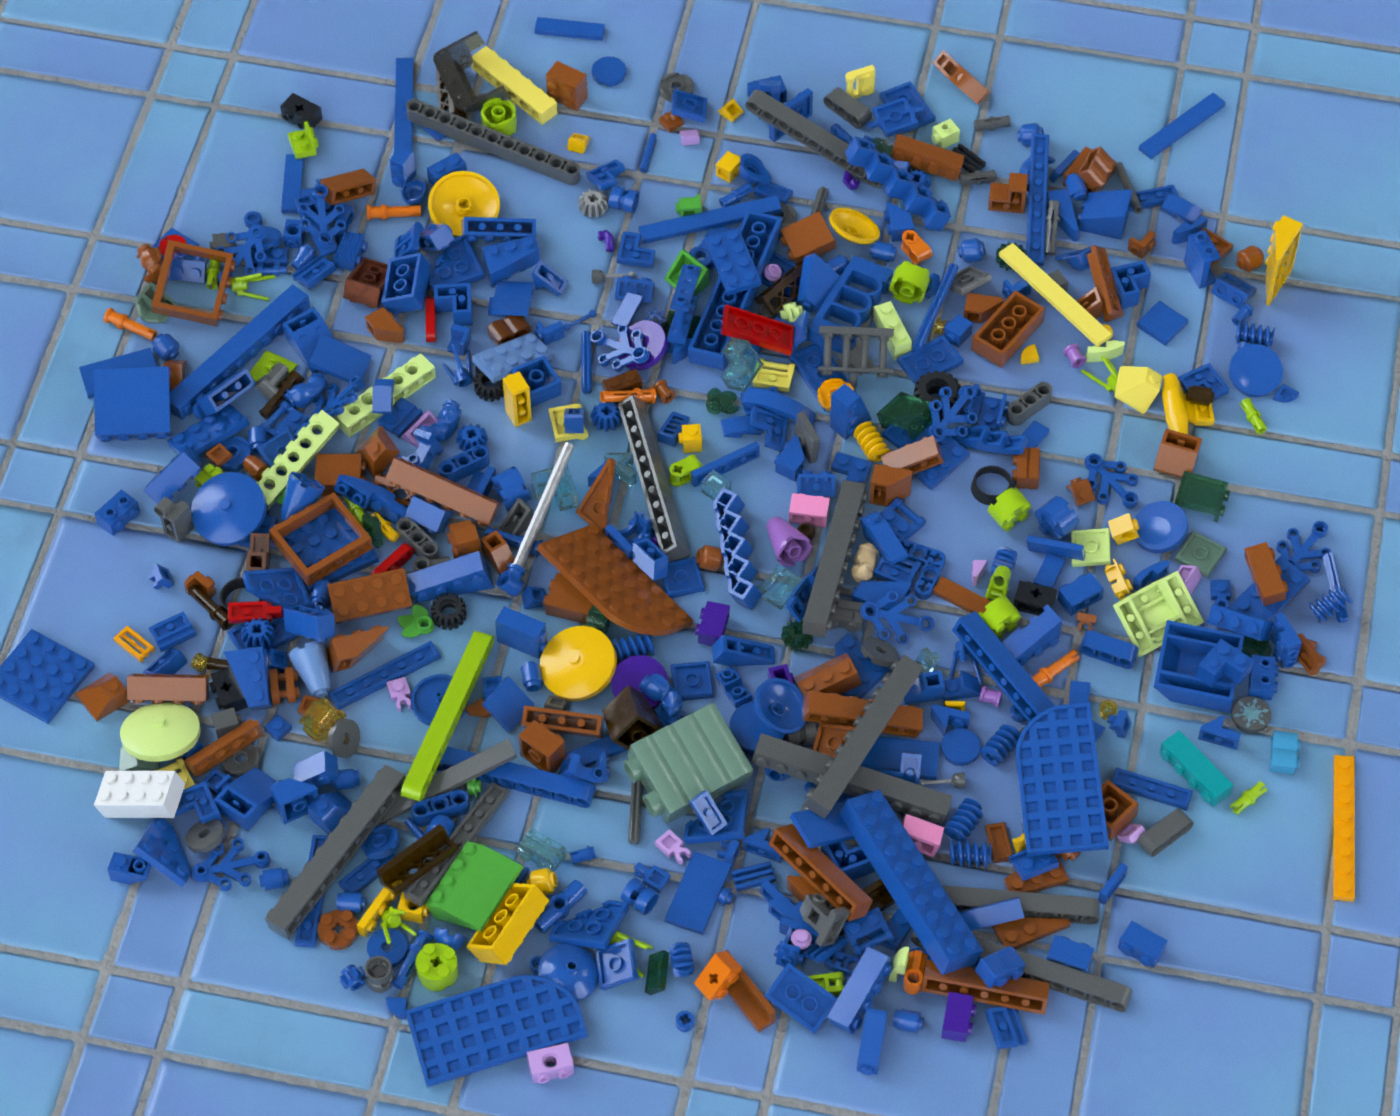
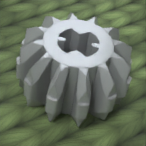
(593, 203)

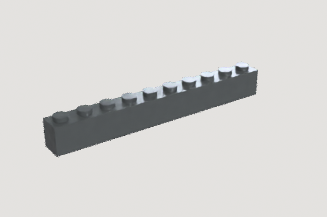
(653, 478)
(834, 559)
(863, 737)
(808, 764)
(335, 852)

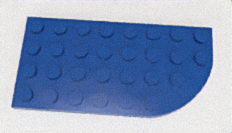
(1061, 782)
(492, 1026)

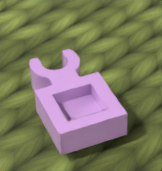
(399, 692)
(671, 845)

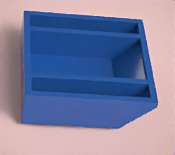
(1178, 662)

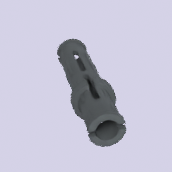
(1050, 248)

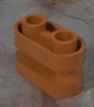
(290, 677)

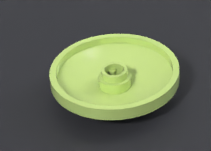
(160, 732)

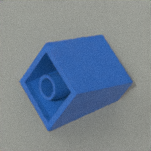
(1105, 213)

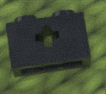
(299, 110)
(1032, 598)
(227, 690)

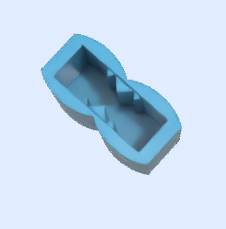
(1284, 752)

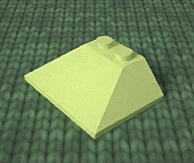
(1150, 607)

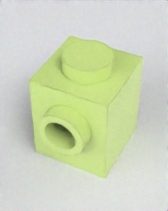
(945, 134)

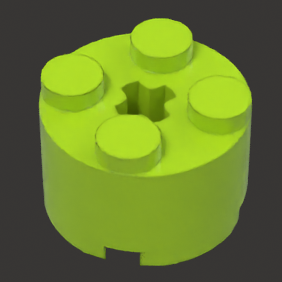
(499, 116)
(909, 283)
(1010, 508)
(1001, 616)
(437, 966)

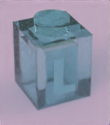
(713, 484)

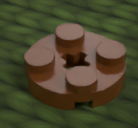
(330, 921)

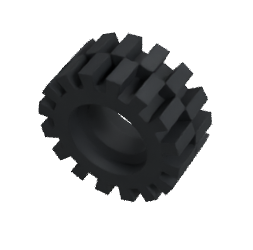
(487, 392)
(448, 620)

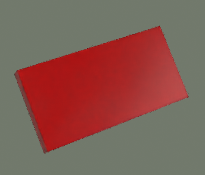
(757, 330)

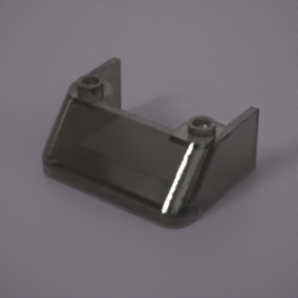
(451, 64)

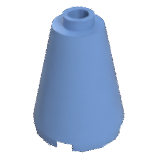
(313, 667)

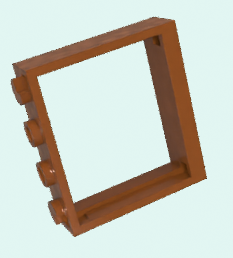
(186, 313)
(335, 560)

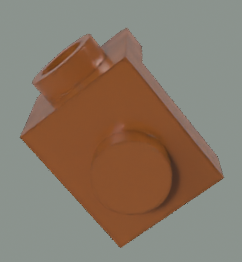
(1142, 247)
(1081, 491)
(206, 584)

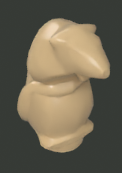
(864, 562)

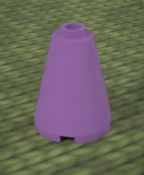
(787, 542)

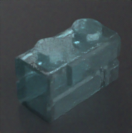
(541, 850)

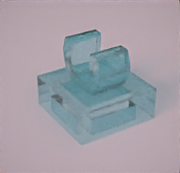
(928, 660)

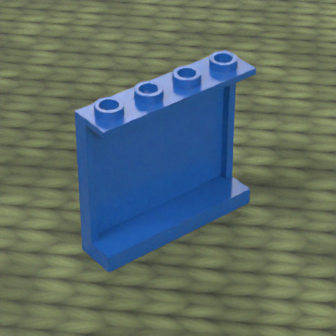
(132, 403)

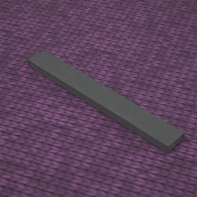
(457, 776)
(465, 831)

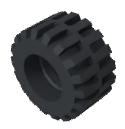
(932, 383)

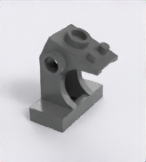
(829, 922)

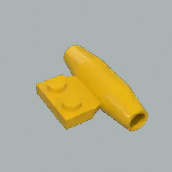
(1180, 411)

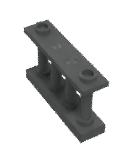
(865, 335)

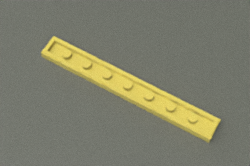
(1055, 295)

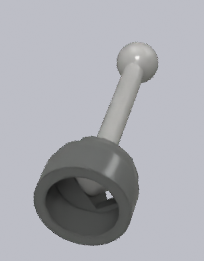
(598, 276)
(957, 781)

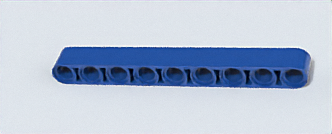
(528, 780)

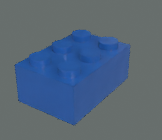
(406, 283)

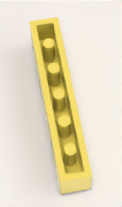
(521, 89)

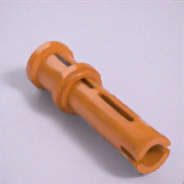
(385, 211)
(123, 322)
(645, 395)
(1046, 675)

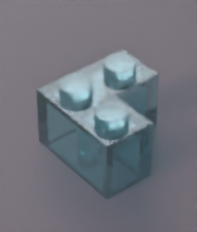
(742, 366)
(566, 492)

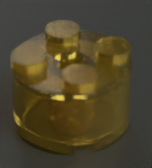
(319, 719)

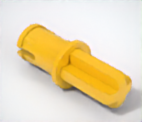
(386, 528)

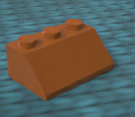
(832, 676)

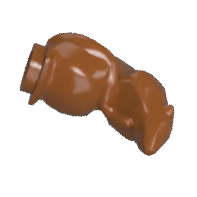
(151, 261)

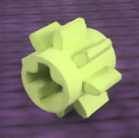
(791, 311)

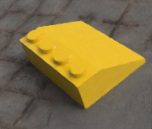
(1281, 254)

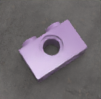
(555, 1054)

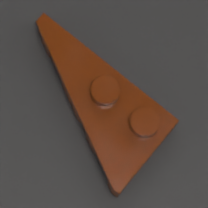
(596, 503)
(1028, 930)

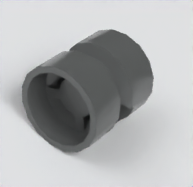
(805, 735)
(379, 974)

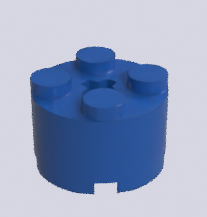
(510, 487)
(1056, 518)

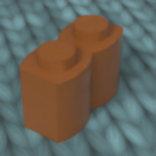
(1096, 167)

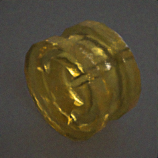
(939, 326)
(199, 662)
(1109, 705)

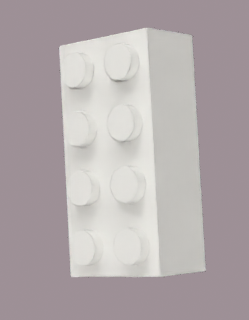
(139, 794)

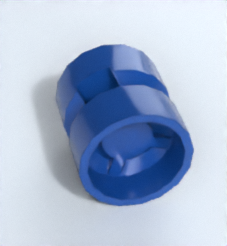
(623, 199)
(638, 895)

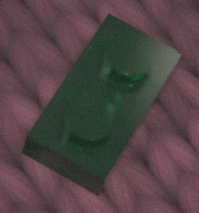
(373, 527)
(657, 972)

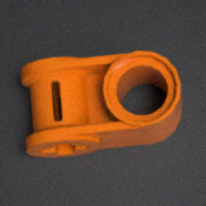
(915, 247)

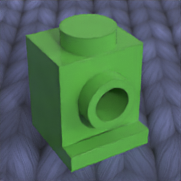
(689, 206)

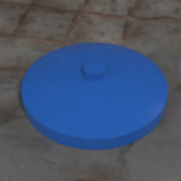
(228, 509)

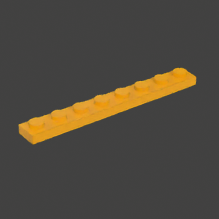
(1343, 828)

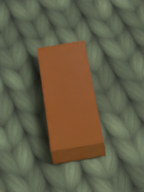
(960, 596)

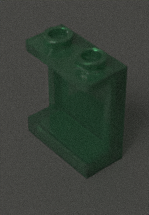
(907, 413)
(1202, 494)

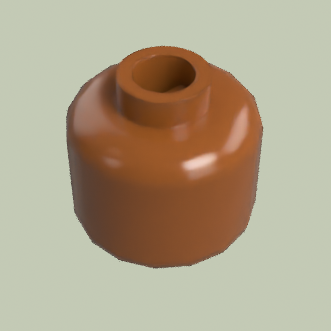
(1250, 258)
(709, 558)

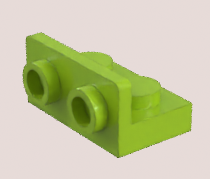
(303, 142)

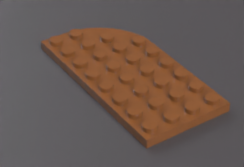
(614, 582)

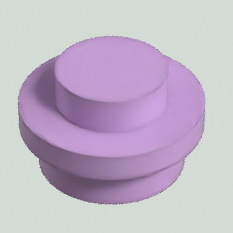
(772, 272)
(801, 938)

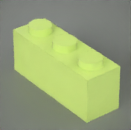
(887, 317)

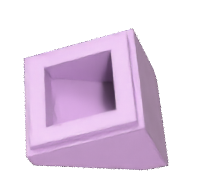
(689, 137)
(978, 570)

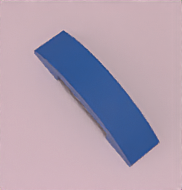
(776, 403)
(800, 596)

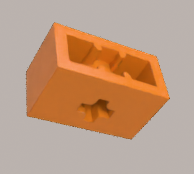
(718, 976)

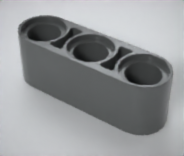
(847, 107)
(1029, 403)
(415, 533)
(1165, 832)

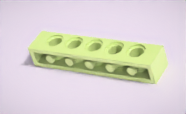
(407, 380)
(319, 421)

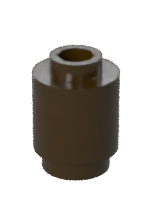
(1200, 395)

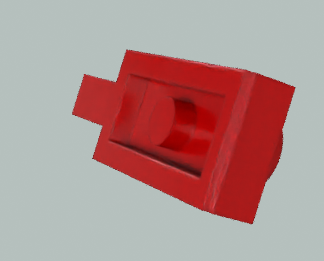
(244, 611)

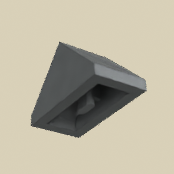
(517, 518)

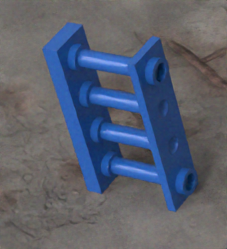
(684, 304)

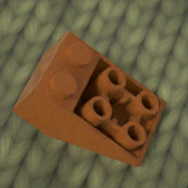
(350, 649)

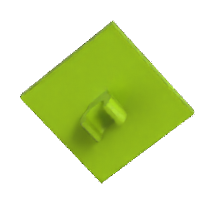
(266, 363)

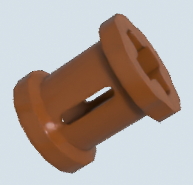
(664, 391)

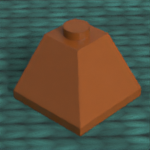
(378, 451)
(103, 696)

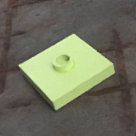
(1096, 546)

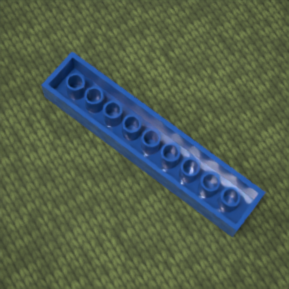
(761, 237)
(911, 882)

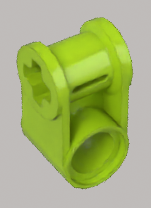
(683, 469)
(997, 586)

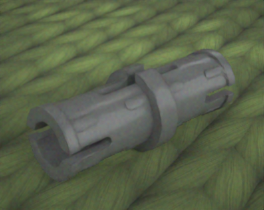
(992, 123)
(977, 177)

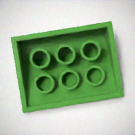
(473, 887)

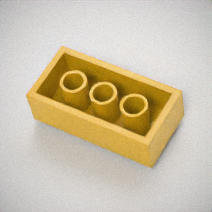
(508, 924)

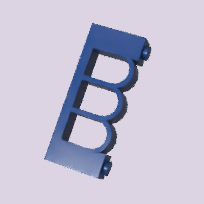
(859, 272)

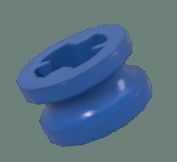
(680, 1016)

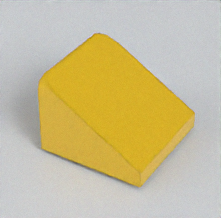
(731, 110)
(578, 143)
(959, 705)

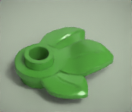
(413, 623)

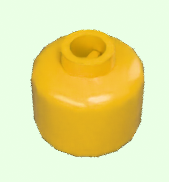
(544, 880)

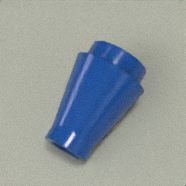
(303, 256)

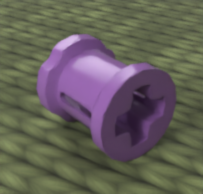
(1073, 353)
(990, 696)

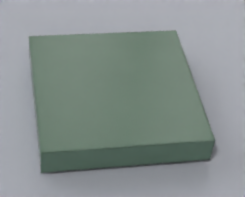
(1200, 552)

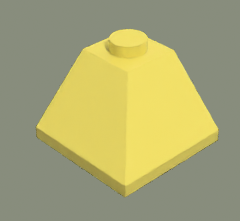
(1137, 387)

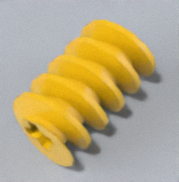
(870, 441)

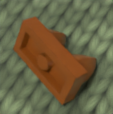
(1309, 656)

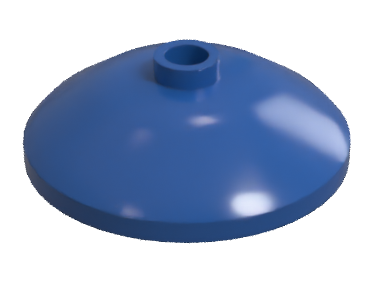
(780, 705)
(578, 981)

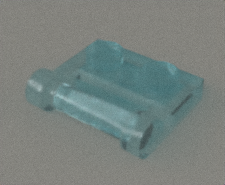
(782, 590)

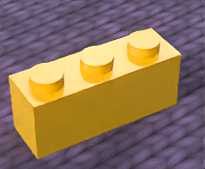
(517, 399)

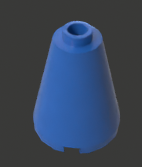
(299, 494)

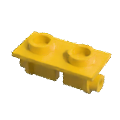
(1122, 586)

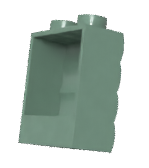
(685, 760)

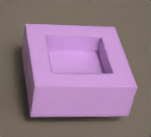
(1131, 833)

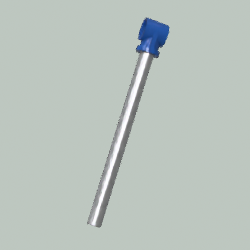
(510, 580)

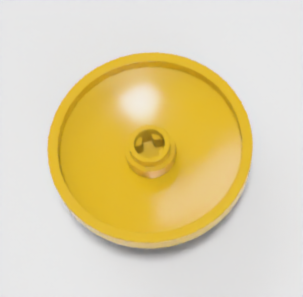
(462, 196)
(578, 663)

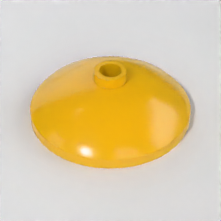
(854, 226)

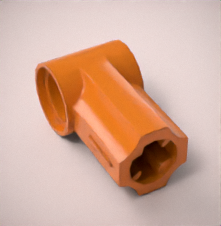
(915, 972)

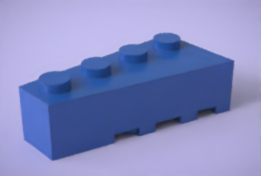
(454, 576)

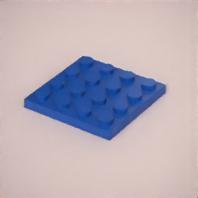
(322, 538)
(42, 675)

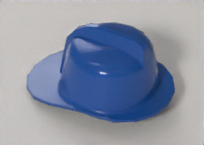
(753, 170)
(1077, 259)

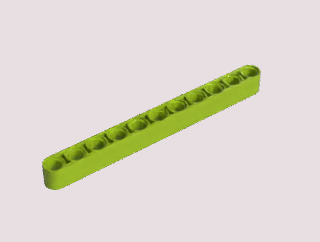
(447, 716)

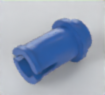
(1245, 311)
(583, 855)

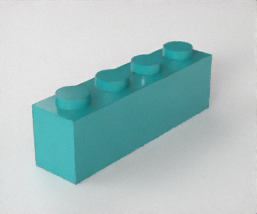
(1195, 768)

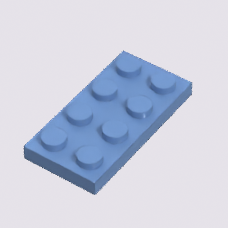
(499, 360)

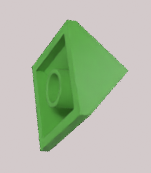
(675, 270)

